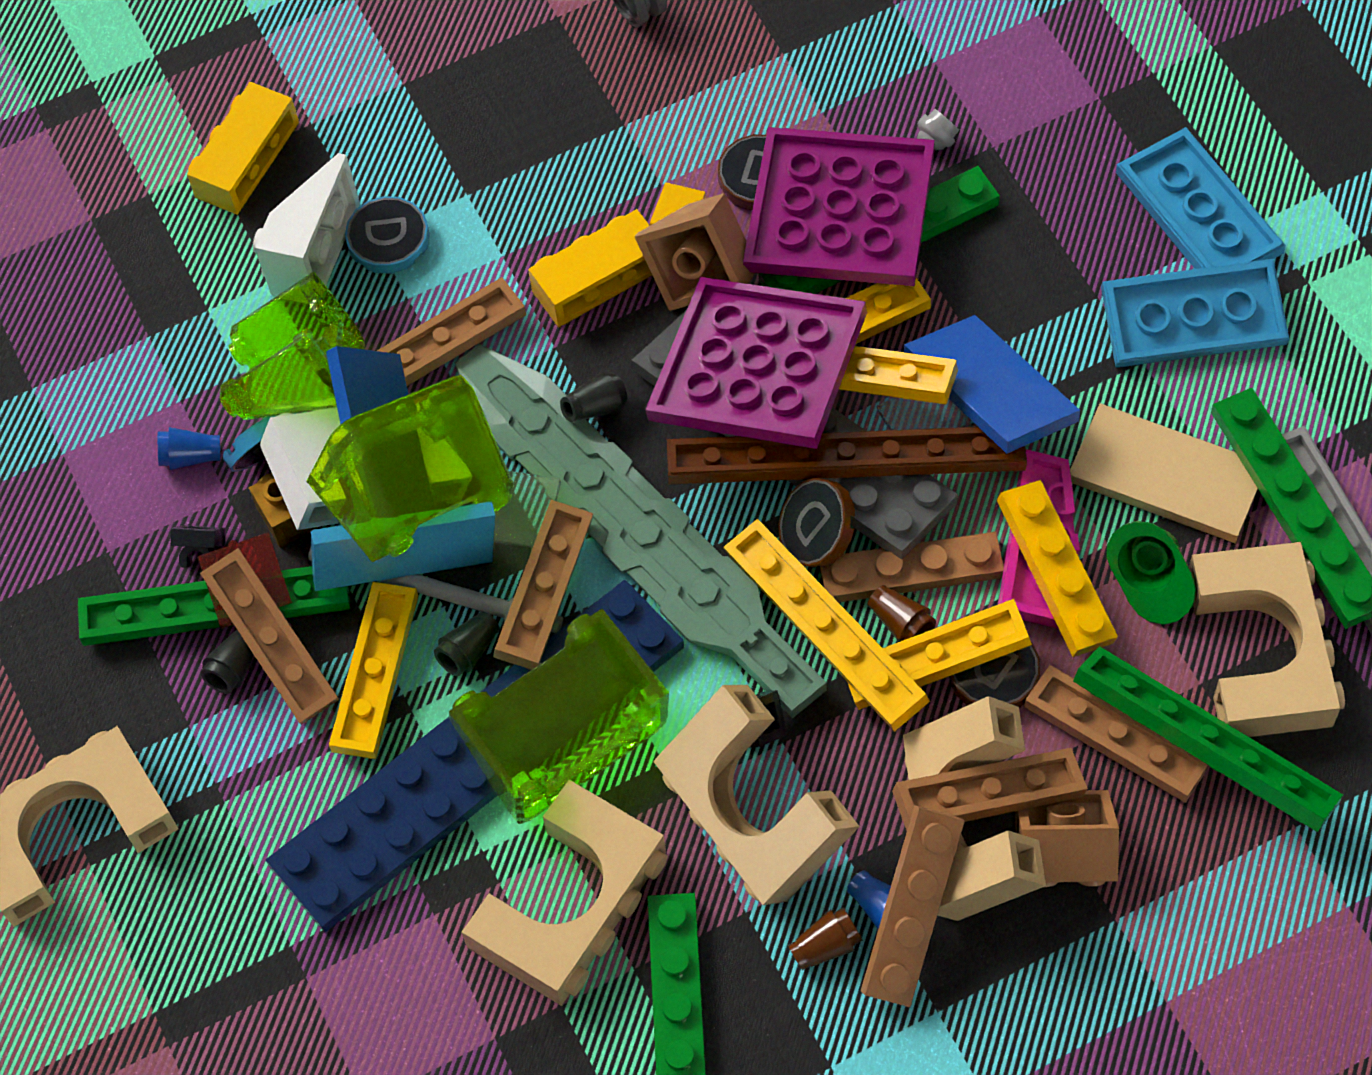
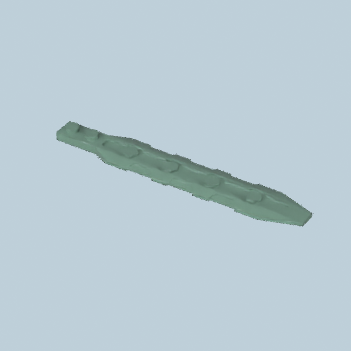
(637, 527)

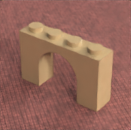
(1278, 584)
(97, 771)
(701, 771)
(1002, 864)
(557, 955)

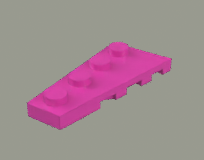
(1017, 577)

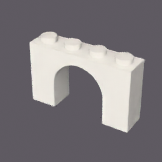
(291, 450)

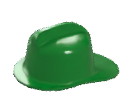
(1151, 571)

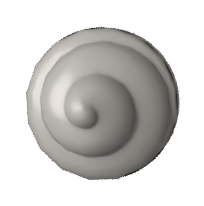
(937, 128)

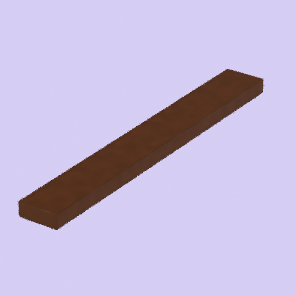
(839, 456)

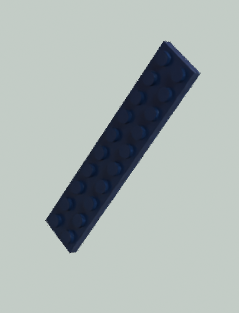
(426, 790)

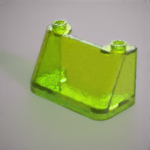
(287, 353)
(410, 465)
(563, 717)

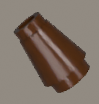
(900, 614)
(825, 939)

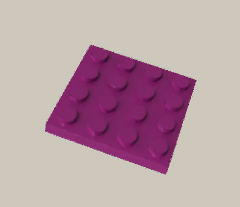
(840, 206)
(757, 362)

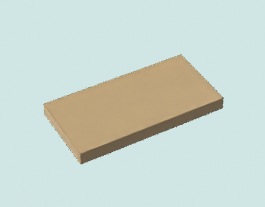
(1164, 473)

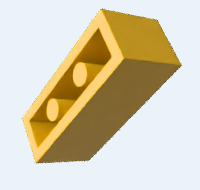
(242, 147)
(591, 269)

